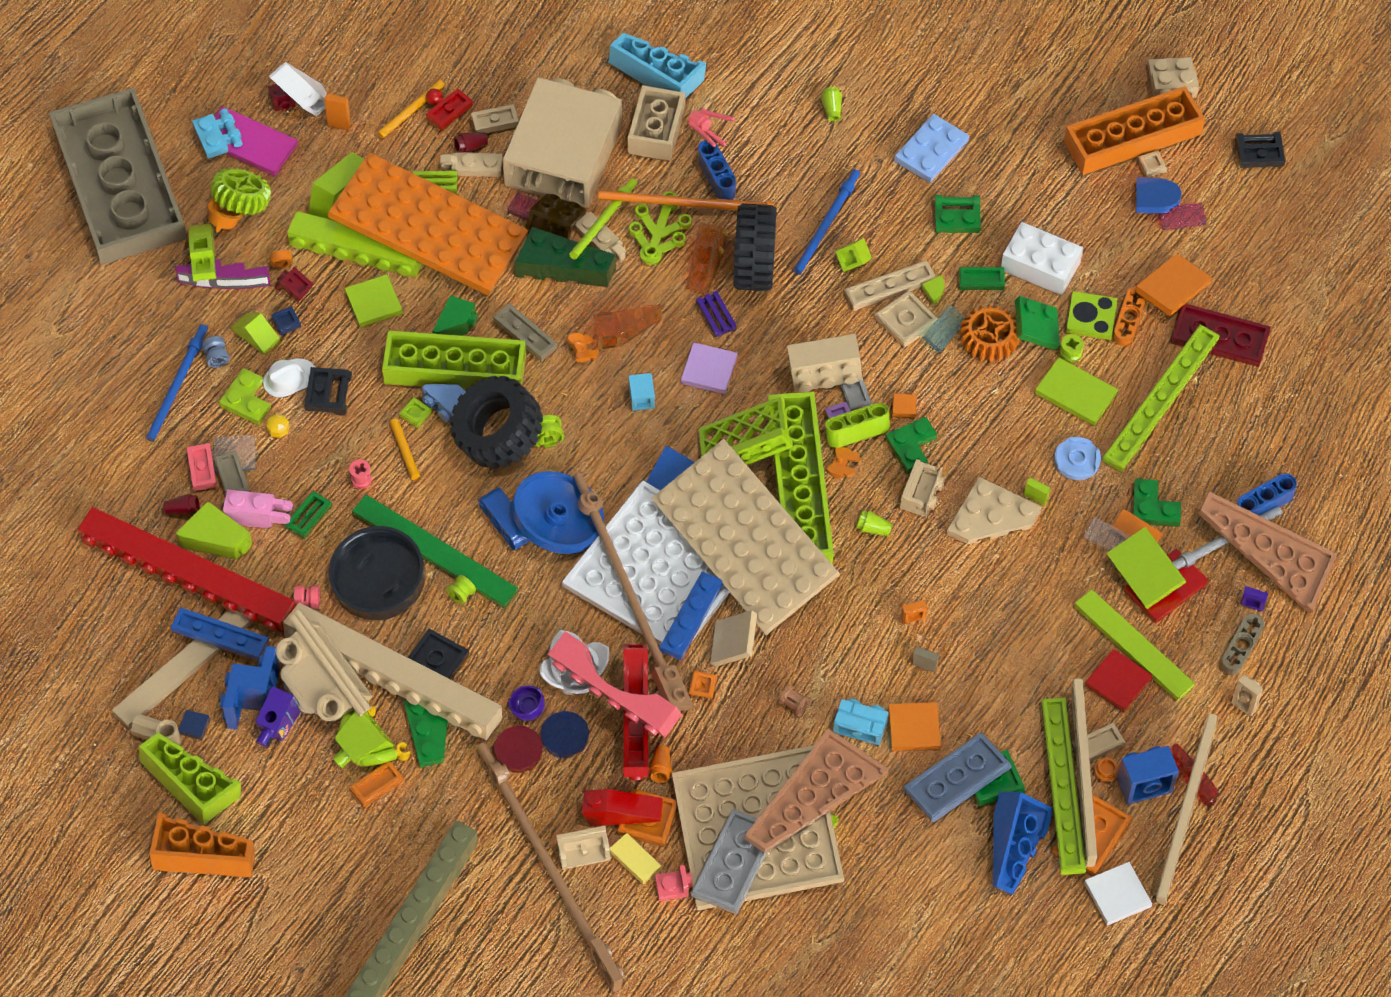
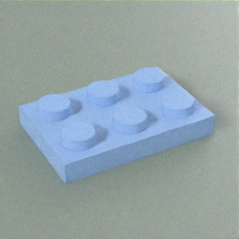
(931, 148)

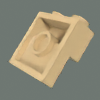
(1172, 74)

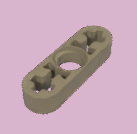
(1242, 634)

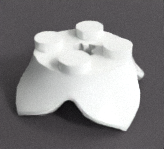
(562, 680)

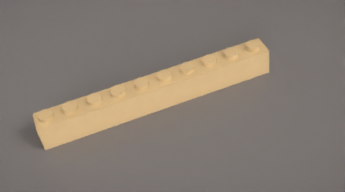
(408, 678)

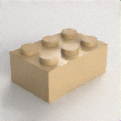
(656, 123)
(825, 363)

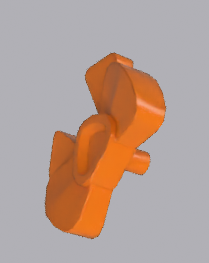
(579, 344)
(839, 466)

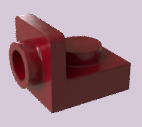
(280, 98)
(294, 283)

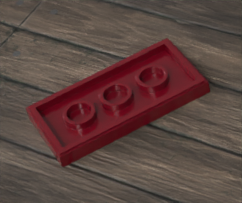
(1238, 338)

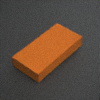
(337, 111)
(1131, 524)
(376, 783)

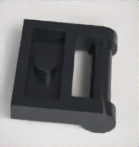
(1260, 154)
(320, 390)

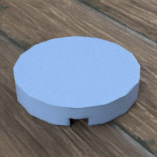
(1077, 458)

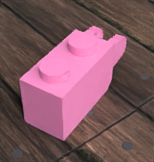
(256, 508)

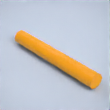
(404, 448)

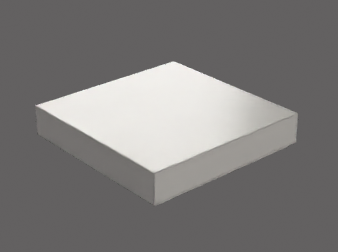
(1118, 893)

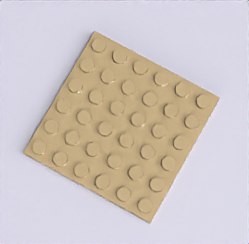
(749, 785)

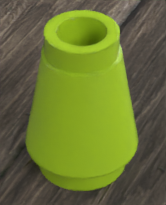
(832, 102)
(873, 524)

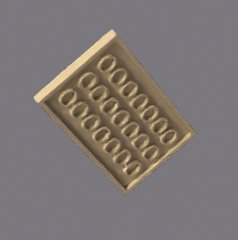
(745, 536)

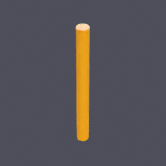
(408, 111)

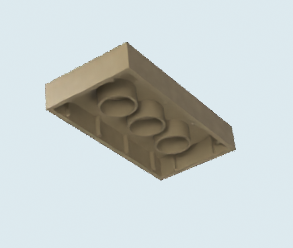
(117, 176)

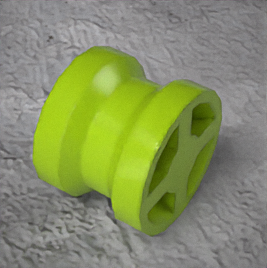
(1067, 352)
(461, 589)

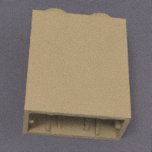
(563, 141)

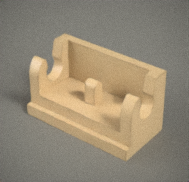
(583, 847)

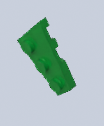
(428, 734)

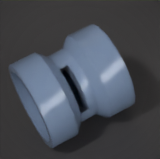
(215, 351)

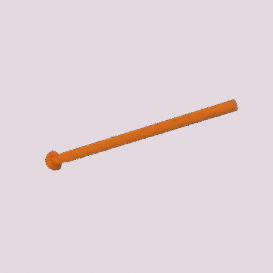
(676, 201)

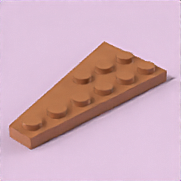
(1284, 556)
(821, 782)

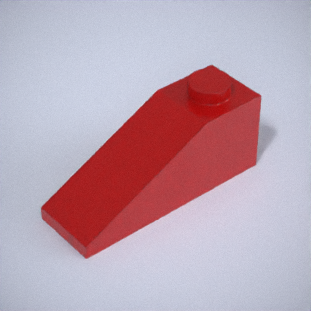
(620, 807)

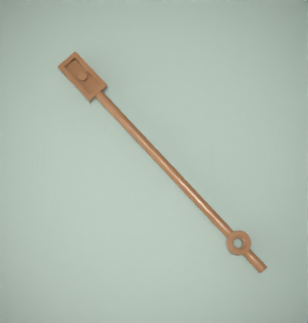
(666, 677)
(600, 952)

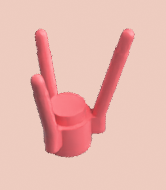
(701, 123)

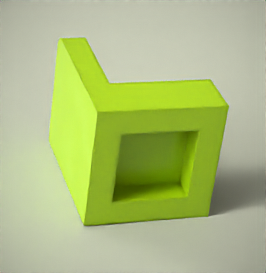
(853, 254)

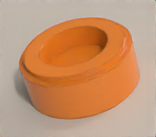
(281, 259)

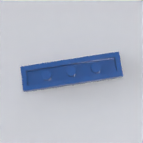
(691, 615)
(219, 634)

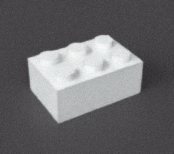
(1041, 258)

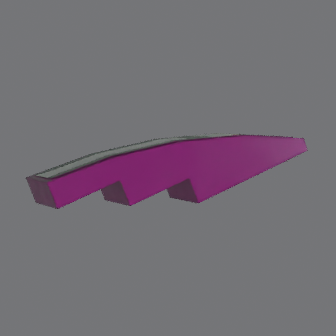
(227, 276)

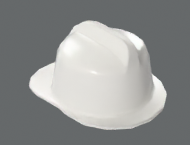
(287, 377)

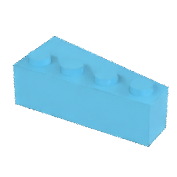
(656, 65)

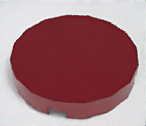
(518, 749)

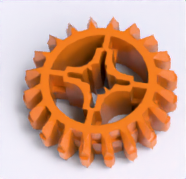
(985, 339)

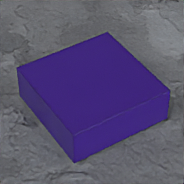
(1254, 598)

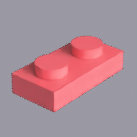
(201, 467)

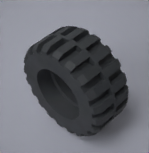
(754, 247)
(513, 438)

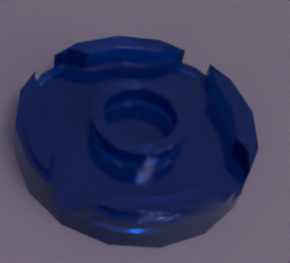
(565, 734)

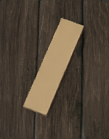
(889, 285)

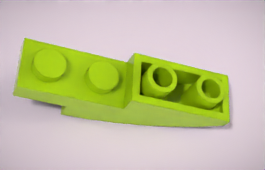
(202, 252)

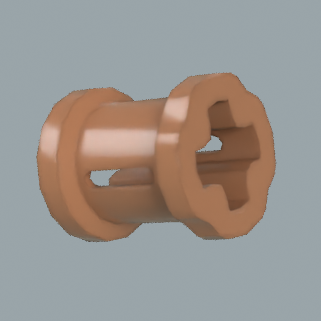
(794, 700)

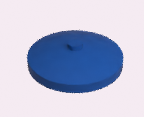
(549, 513)

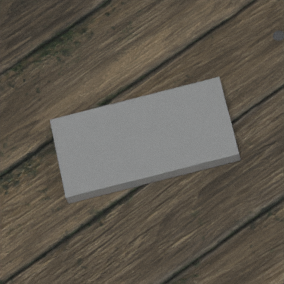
(730, 866)

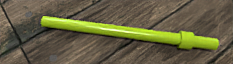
(600, 222)

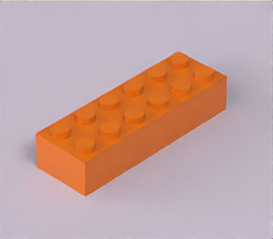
(1134, 130)

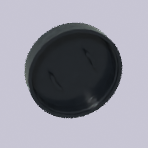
(377, 573)

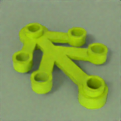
(658, 231)

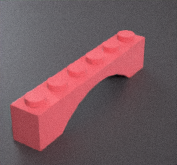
(651, 709)

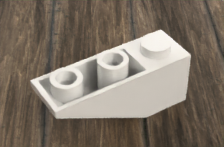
(301, 87)

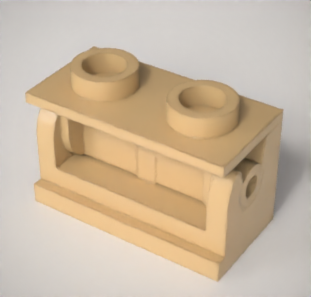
(922, 488)

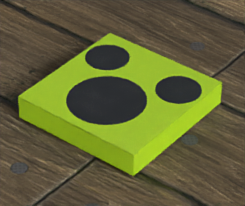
(1091, 315)

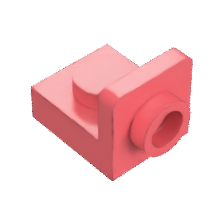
(673, 884)

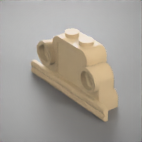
(319, 673)

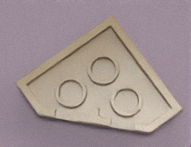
(992, 513)

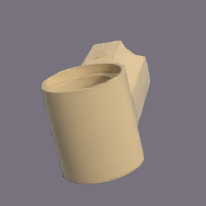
(146, 727)

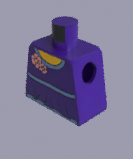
(276, 716)

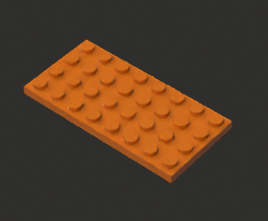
(428, 223)

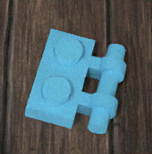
(211, 137)

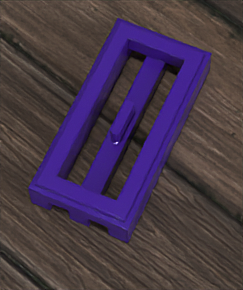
(709, 299)

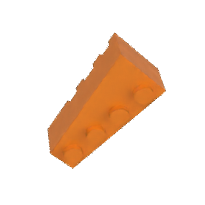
(199, 850)

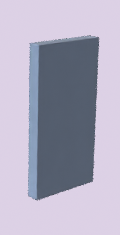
(957, 777)

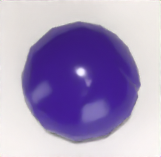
(527, 703)

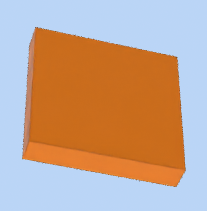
(914, 726)
(654, 832)

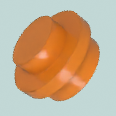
(1106, 769)

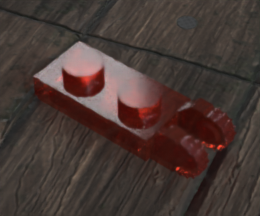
(1207, 791)

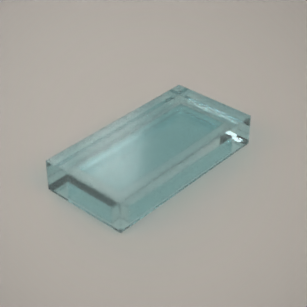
(943, 328)

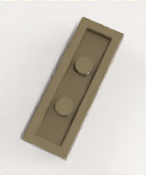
(522, 328)

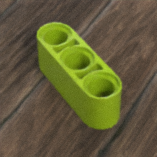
(857, 425)

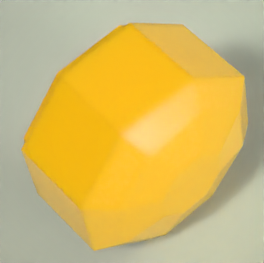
(277, 426)

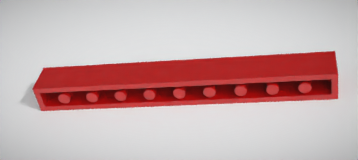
(186, 569)

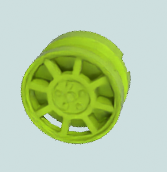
(550, 432)

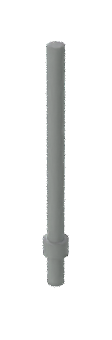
(1188, 558)

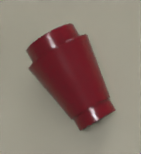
(469, 142)
(182, 506)

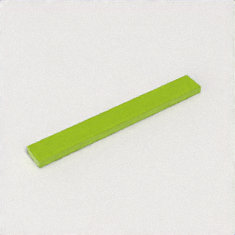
(1160, 398)
(1063, 786)

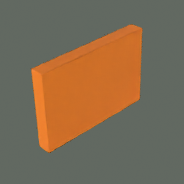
(1173, 284)
(1109, 827)

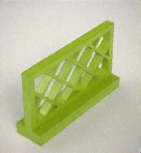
(757, 448)

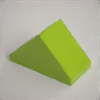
(256, 331)

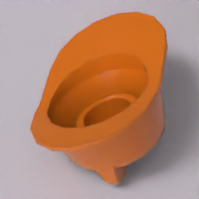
(221, 217)

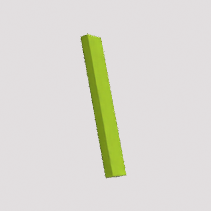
(1134, 645)

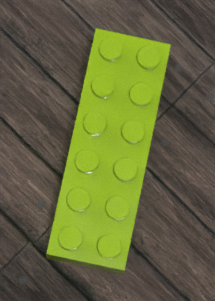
(450, 359)

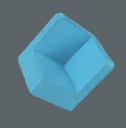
(641, 392)

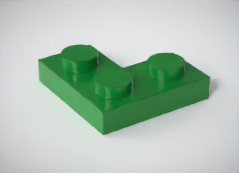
(906, 442)
(1150, 509)

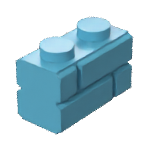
(861, 721)

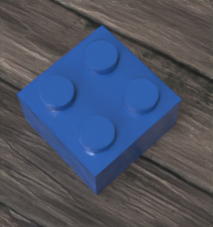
(1147, 774)

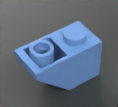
(442, 398)

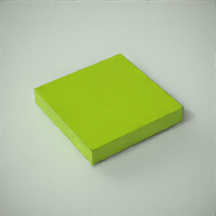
(373, 300)

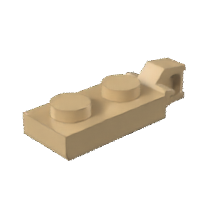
(473, 164)
(604, 239)

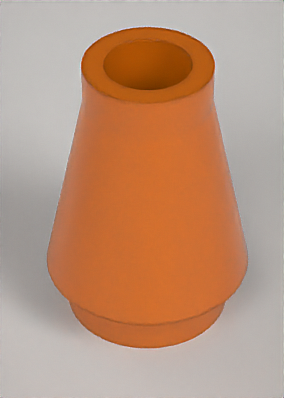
(661, 767)

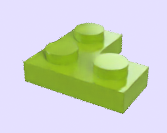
(241, 400)

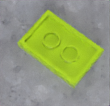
(1076, 391)
(1146, 567)

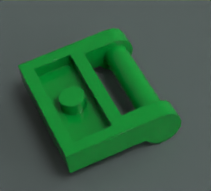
(957, 219)

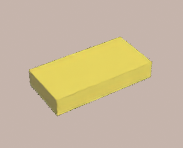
(635, 858)

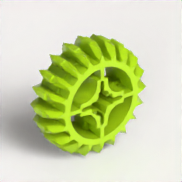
(240, 191)

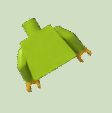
(365, 741)

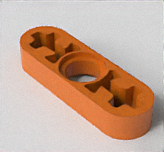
(1132, 325)

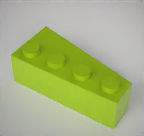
(192, 782)

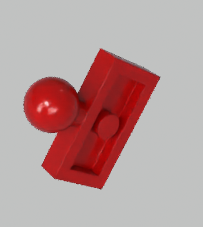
(446, 109)

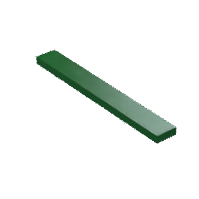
(438, 552)

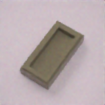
(231, 472)

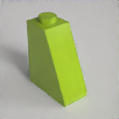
(214, 534)

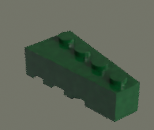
(548, 257)

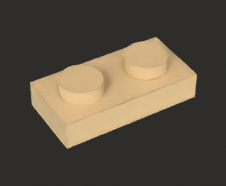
(495, 119)
(1247, 695)

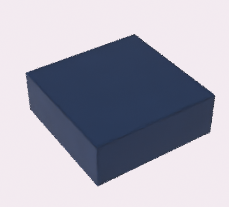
(286, 320)
(194, 724)

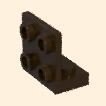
(554, 215)

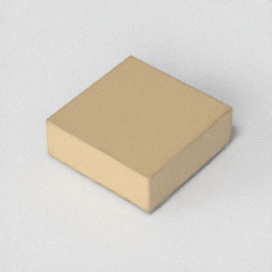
(1152, 164)

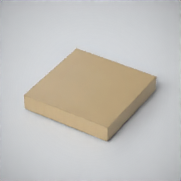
(906, 318)
(733, 638)

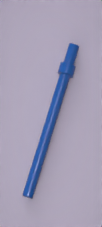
(845, 190)
(194, 346)

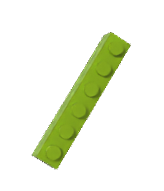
(342, 242)

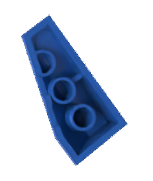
(1017, 830)

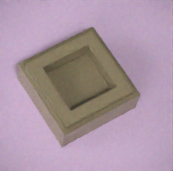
(925, 659)

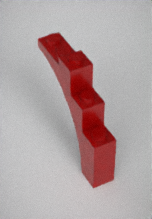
(635, 736)

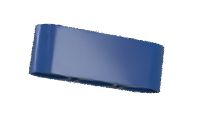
(712, 159)
(1272, 490)
(499, 512)

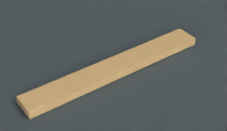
(172, 675)
(1083, 772)
(1186, 809)

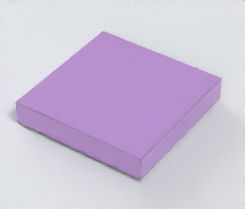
(709, 368)

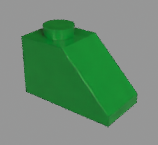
(456, 317)

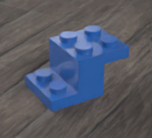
(249, 686)

